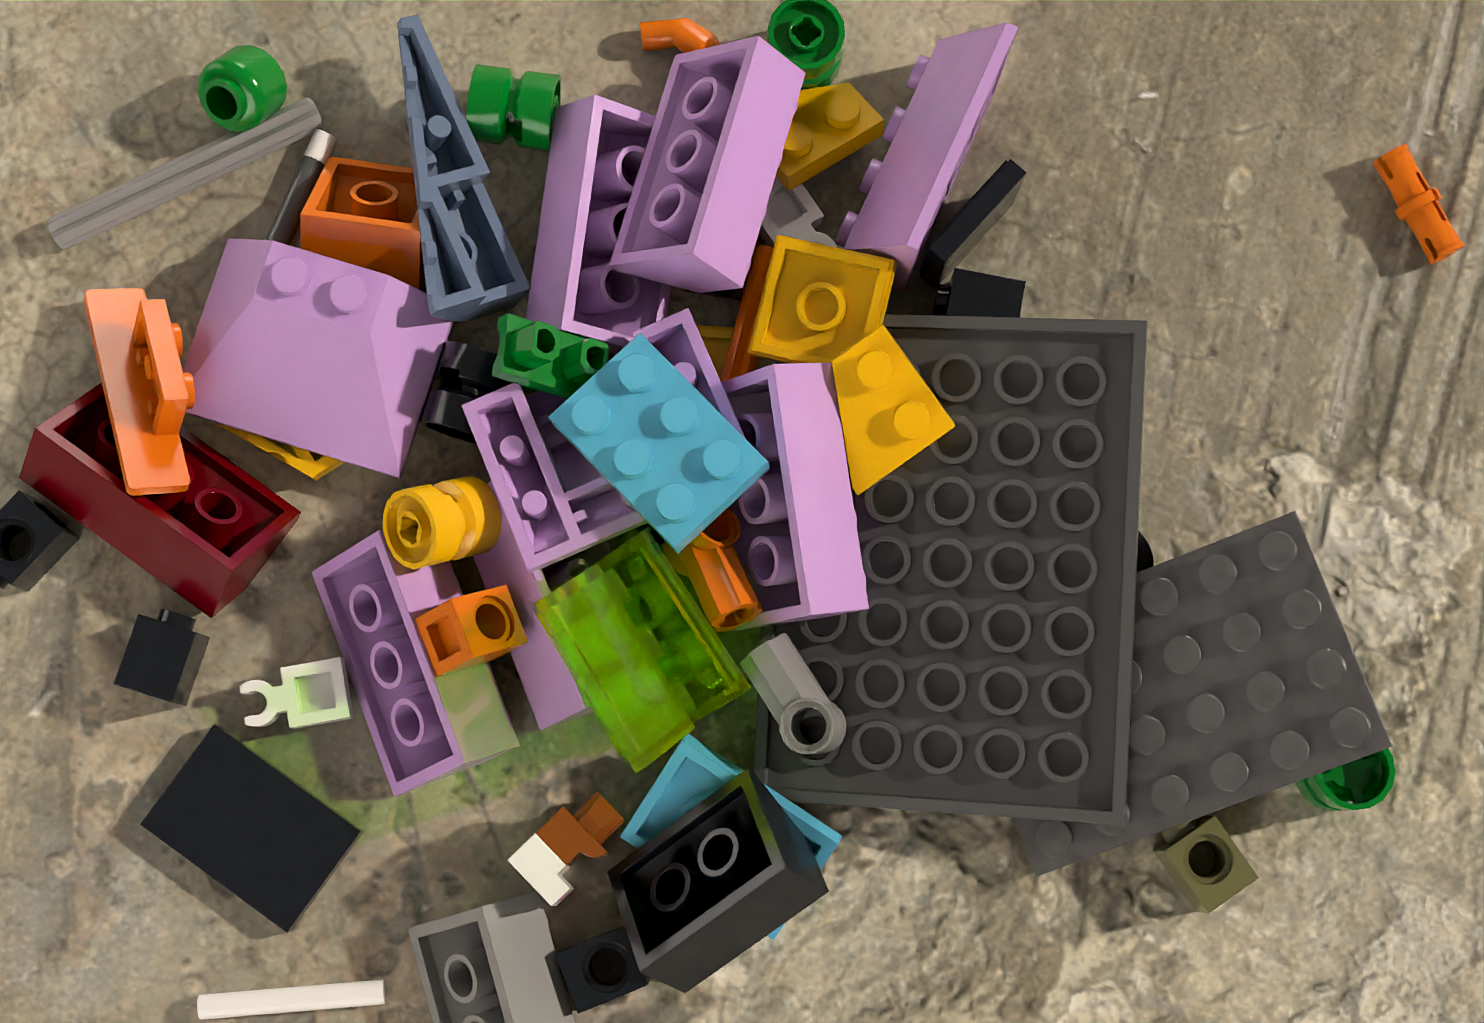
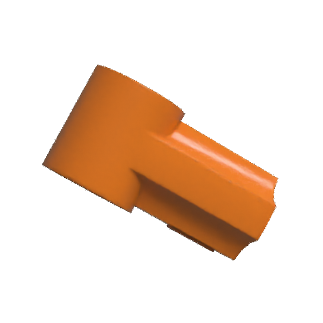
(718, 574)

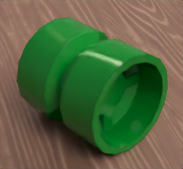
(810, 37)
(513, 107)
(1351, 785)

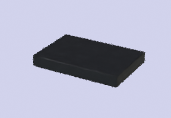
(252, 828)

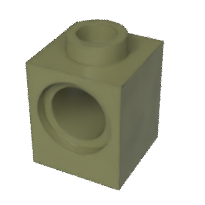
(1230, 871)

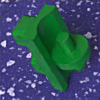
(545, 357)

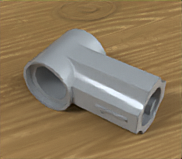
(791, 692)

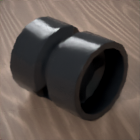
(464, 376)

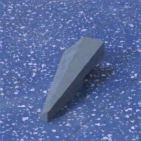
(462, 241)

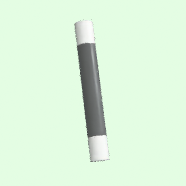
(301, 187)

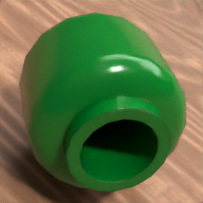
(242, 88)

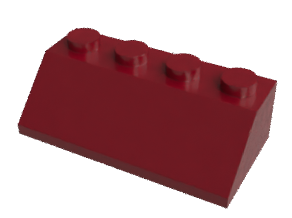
(194, 541)

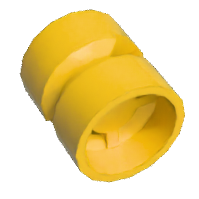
(441, 522)

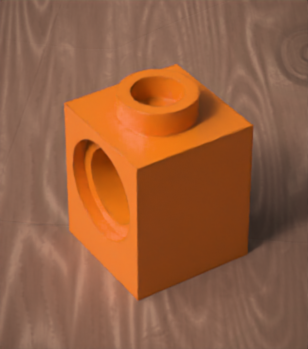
(471, 630)

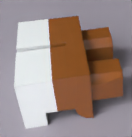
(561, 843)

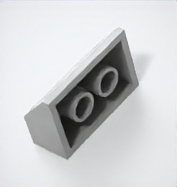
(492, 965)

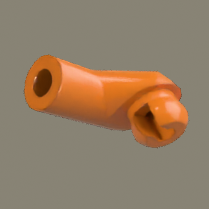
(676, 33)

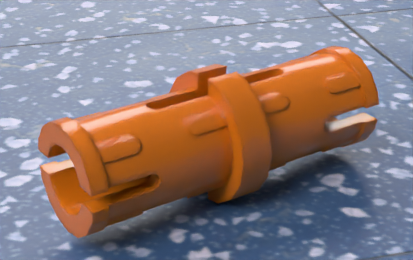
(1418, 204)

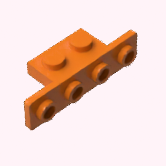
(142, 386)

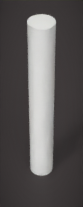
(291, 999)

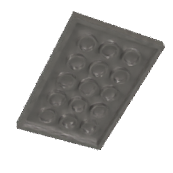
(1231, 689)

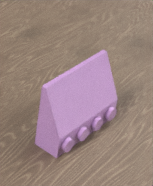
(927, 147)

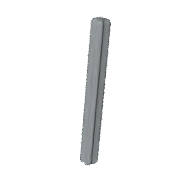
(183, 174)

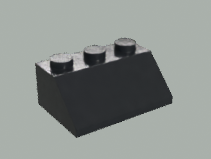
(714, 883)

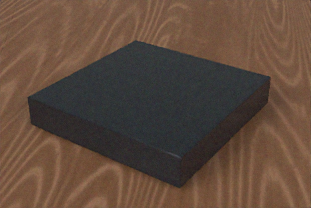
(971, 223)

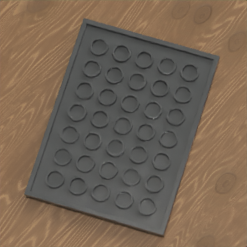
(991, 587)

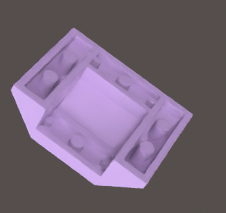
(315, 354)
(544, 483)

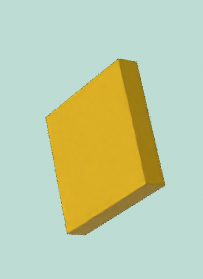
(818, 301)

